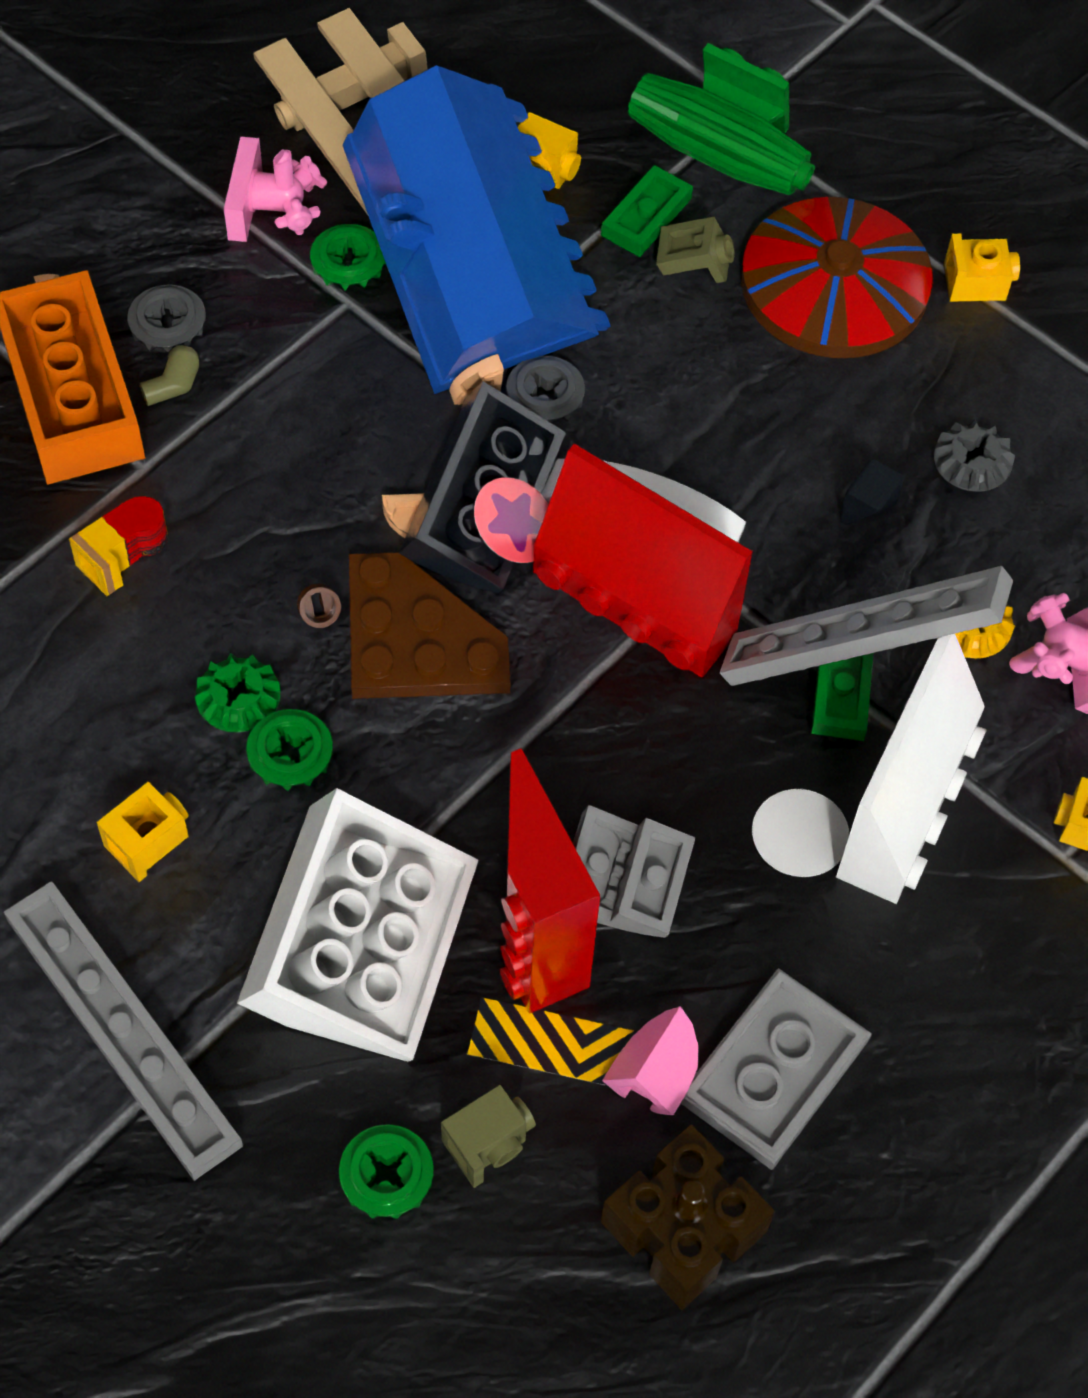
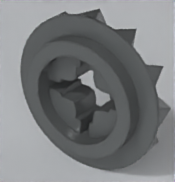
(148, 310)
(548, 373)
(982, 472)

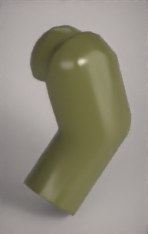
(176, 378)

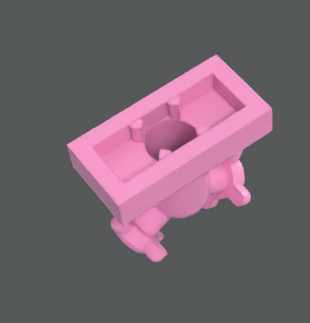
(256, 190)
(1062, 646)

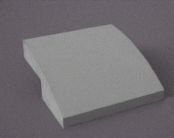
(634, 869)

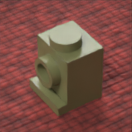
(487, 1133)

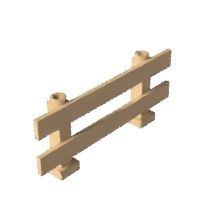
(366, 73)

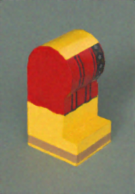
(119, 541)

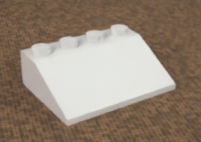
(915, 777)
(359, 928)

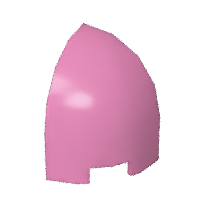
(658, 1062)

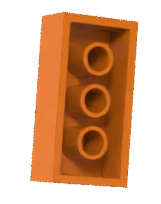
(68, 377)

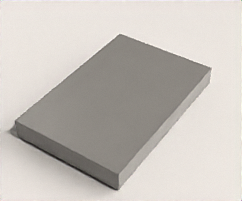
(775, 1068)

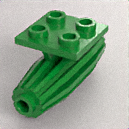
(729, 123)

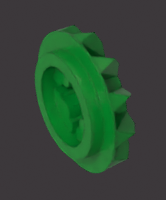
(330, 250)
(245, 711)
(298, 729)
(386, 1145)

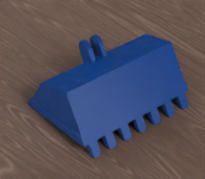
(468, 225)

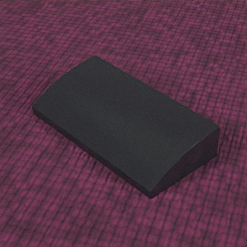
(488, 442)

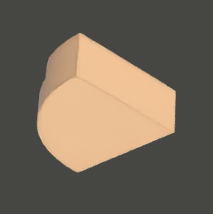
(487, 370)
(401, 510)

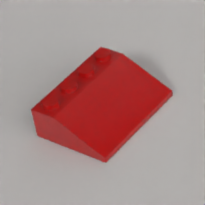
(641, 562)
(548, 900)

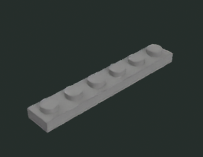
(869, 626)
(124, 1031)

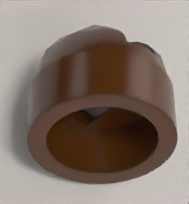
(329, 602)

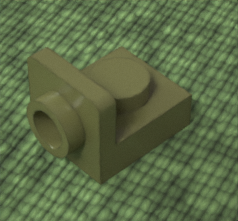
(695, 246)

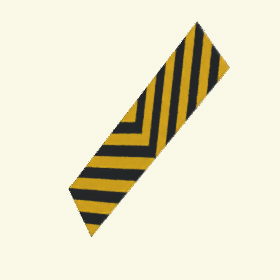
(546, 1041)

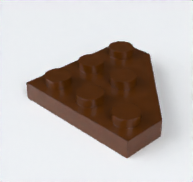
(417, 635)

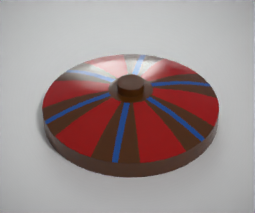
(836, 277)

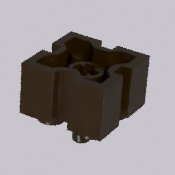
(686, 1216)

